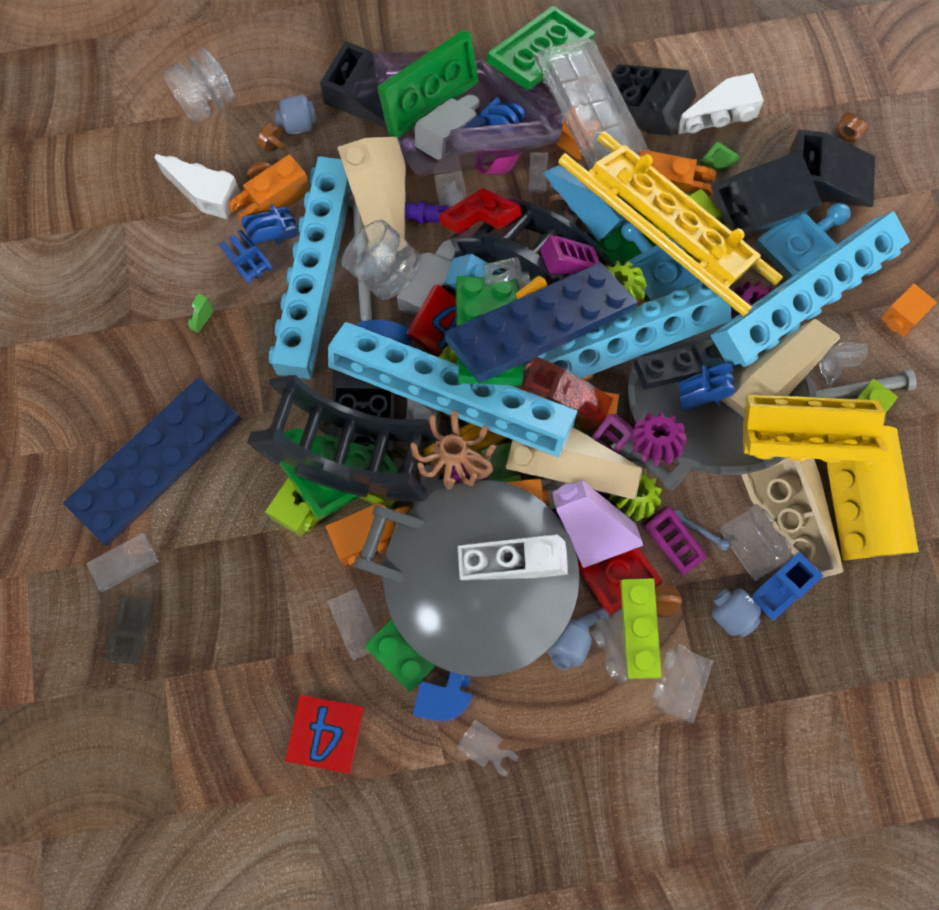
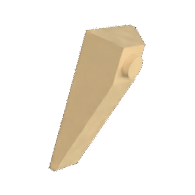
(377, 179)
(783, 366)
(580, 460)
(799, 510)

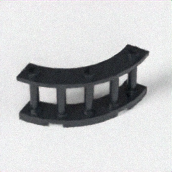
(533, 217)
(334, 473)

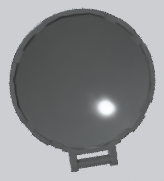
(711, 430)
(471, 624)

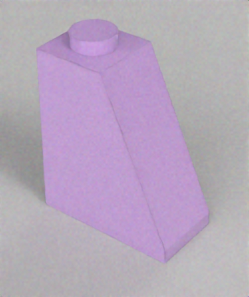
(594, 523)

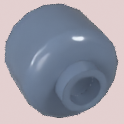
(296, 114)
(736, 612)
(571, 646)

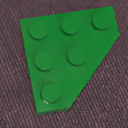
(321, 499)

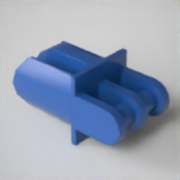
(502, 113)
(270, 225)
(247, 258)
(707, 386)

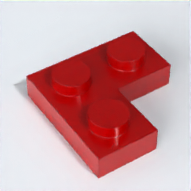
(480, 206)

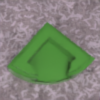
(719, 158)
(201, 314)

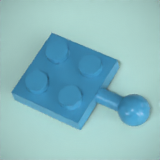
(801, 240)
(658, 268)

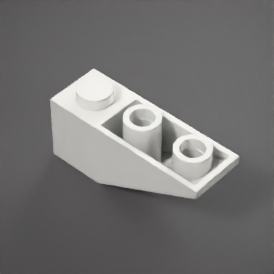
(729, 102)
(203, 187)
(513, 559)

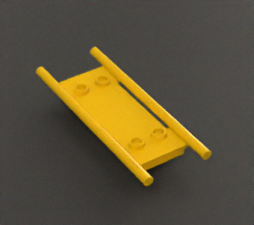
(719, 250)

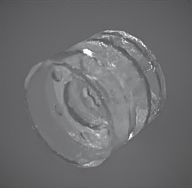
(201, 84)
(381, 259)

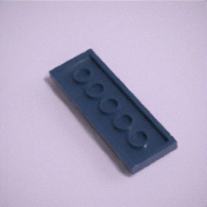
(539, 322)
(151, 461)

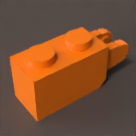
(682, 172)
(278, 185)
(350, 534)

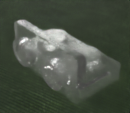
(757, 542)
(610, 637)
(683, 683)

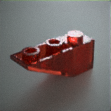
(566, 389)

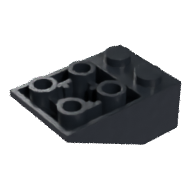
(353, 84)
(655, 96)
(837, 168)
(767, 195)
(364, 397)

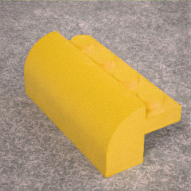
(814, 429)
(873, 505)

